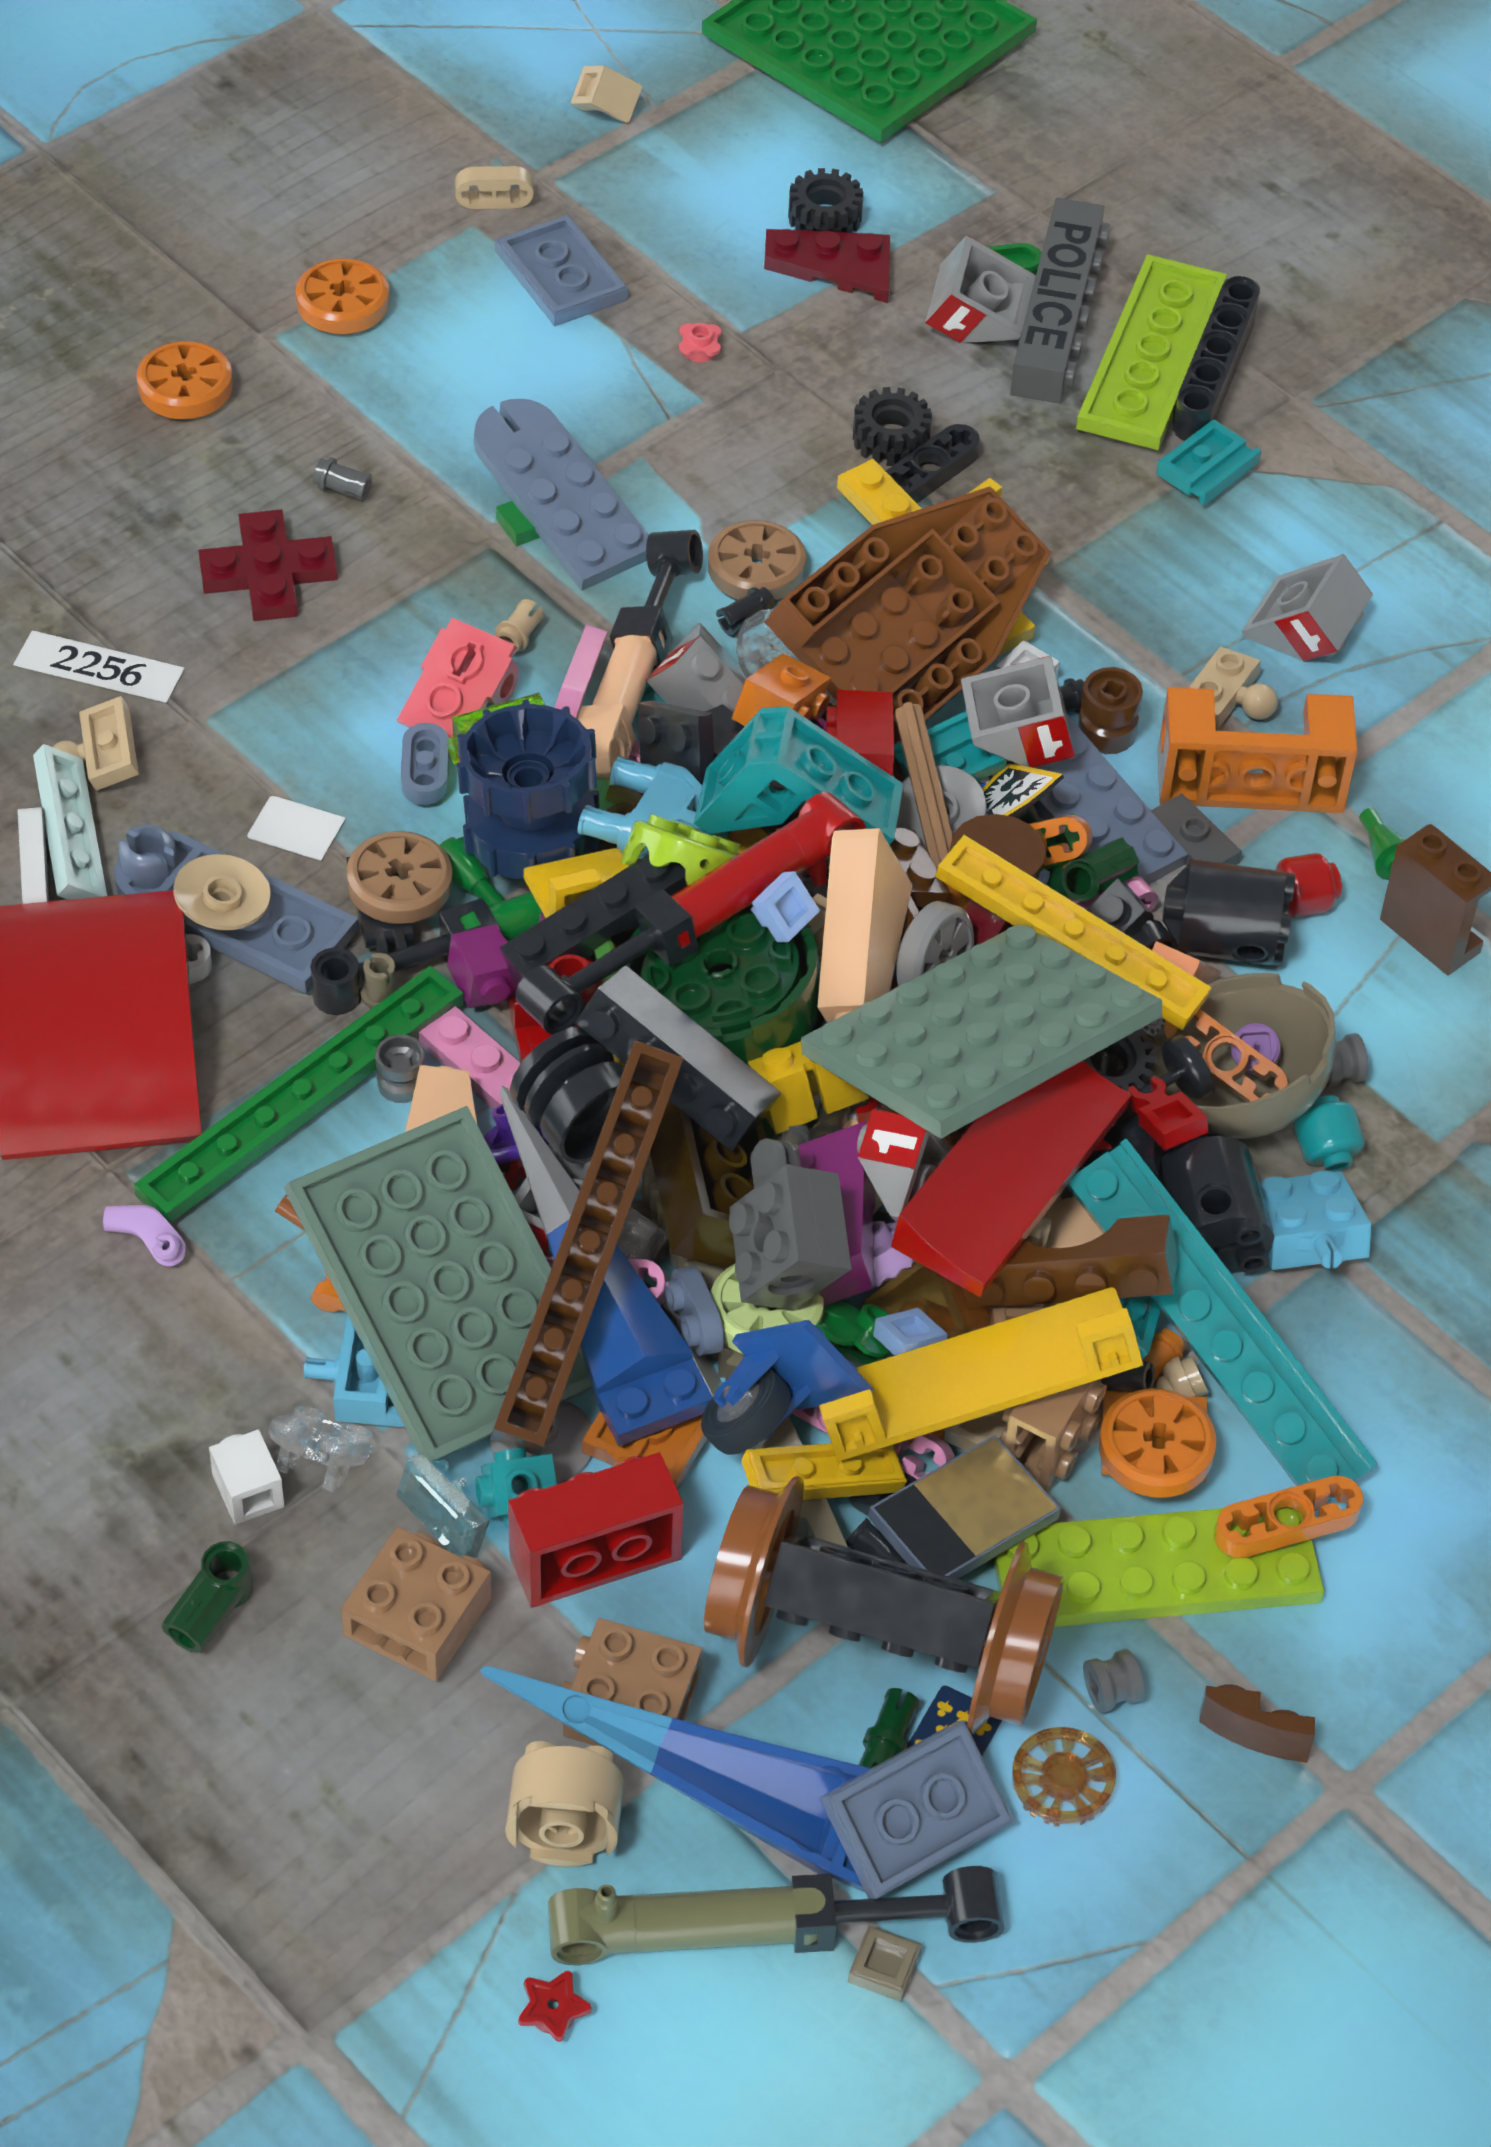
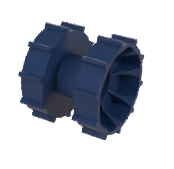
(526, 787)

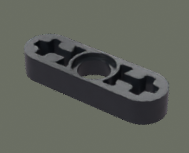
(938, 451)

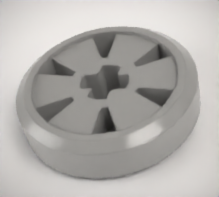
(932, 939)

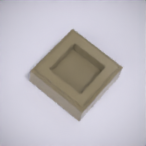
(884, 1963)

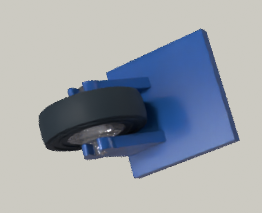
(781, 1372)

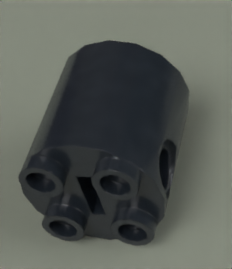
(1230, 911)
(1222, 1198)

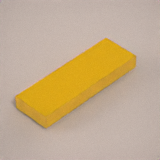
(822, 1474)

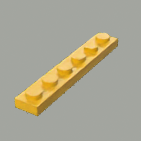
(881, 499)
(1031, 903)

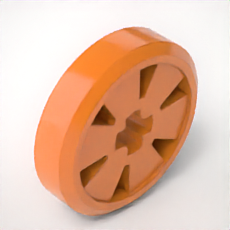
(342, 296)
(204, 391)
(1150, 1471)

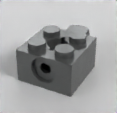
(788, 1229)

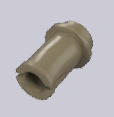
(378, 979)

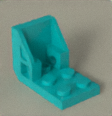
(803, 759)

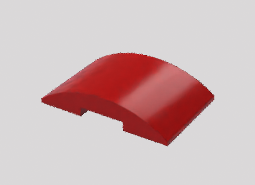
(95, 1026)

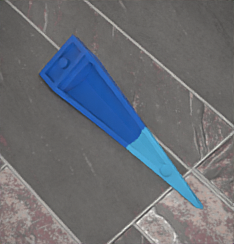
(742, 1779)

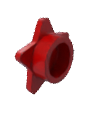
(550, 2020)

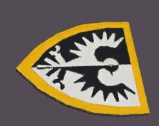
(1017, 789)

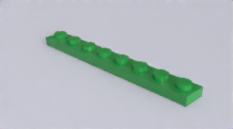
(293, 1097)

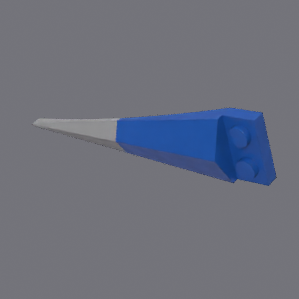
(630, 1347)

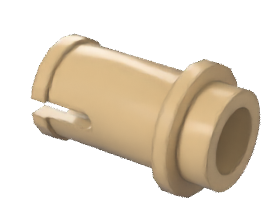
(520, 624)

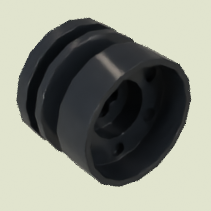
(568, 1091)

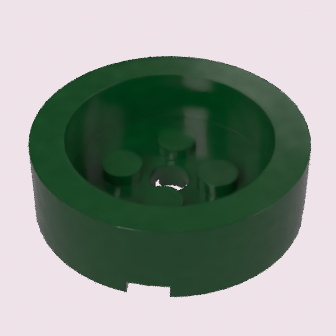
(759, 1003)

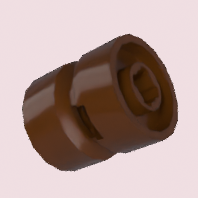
(1110, 709)

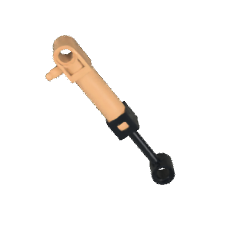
(640, 645)

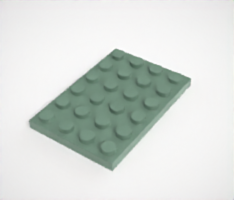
(981, 1029)
(432, 1274)

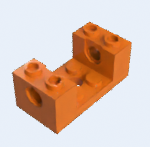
(1213, 766)

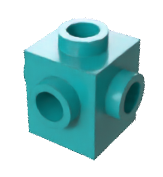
(494, 1485)

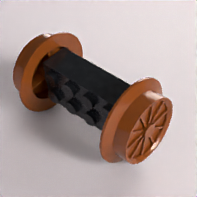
(860, 1594)

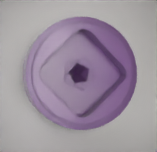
(1261, 1039)

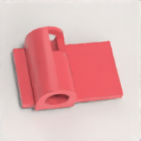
(461, 676)

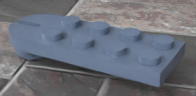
(559, 491)
(1109, 807)
(276, 944)

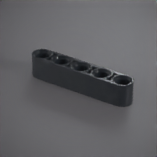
(1216, 356)

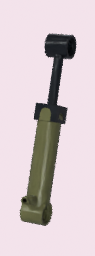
(598, 1923)

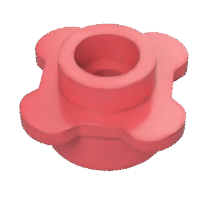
(700, 341)

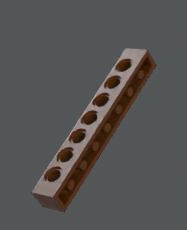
(586, 1249)

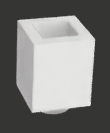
(246, 1476)

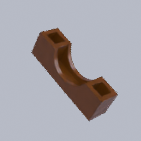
(1131, 1256)

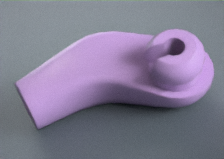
(150, 1226)

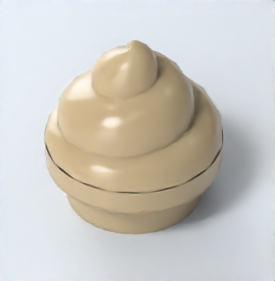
(1182, 1377)

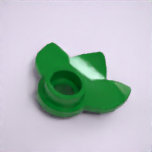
(849, 1327)

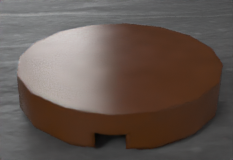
(1008, 839)

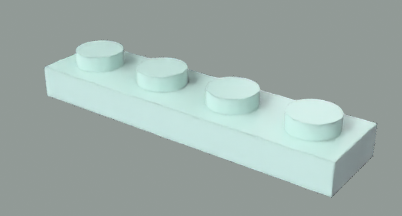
(69, 824)

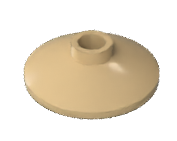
(222, 892)

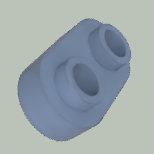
(424, 763)
(698, 1313)

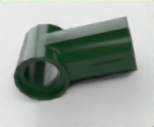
(1095, 870)
(210, 1599)

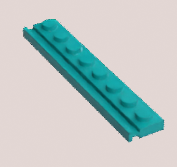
(1229, 1330)

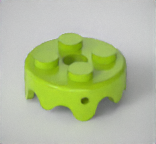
(679, 843)

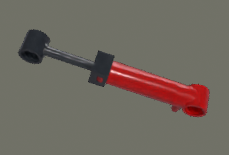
(675, 922)

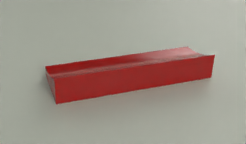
(1006, 1176)

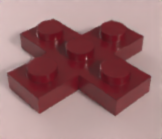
(267, 565)

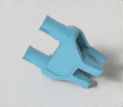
(667, 791)

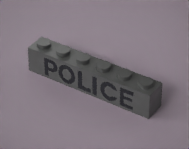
(1058, 301)

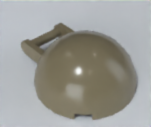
(1307, 1053)

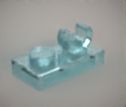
(442, 1505)

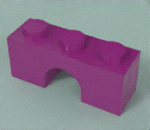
(480, 966)

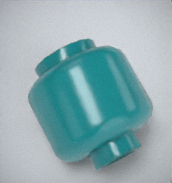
(1329, 1134)

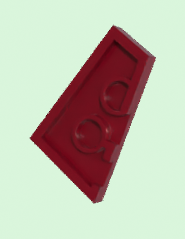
(839, 257)

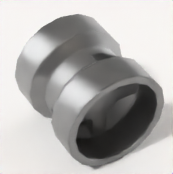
(398, 1067)

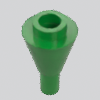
(1382, 841)
(469, 872)

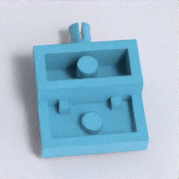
(1315, 1221)
(358, 1388)

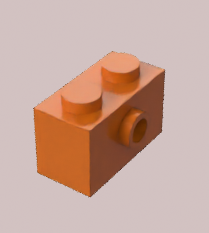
(783, 684)

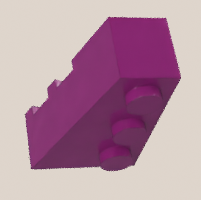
(839, 1155)

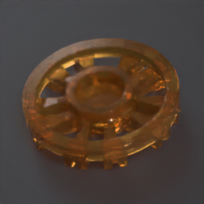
(1063, 1776)

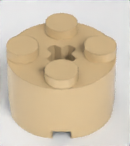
(565, 1803)

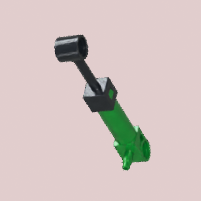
(339, 976)

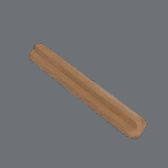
(924, 781)

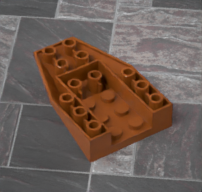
(916, 601)

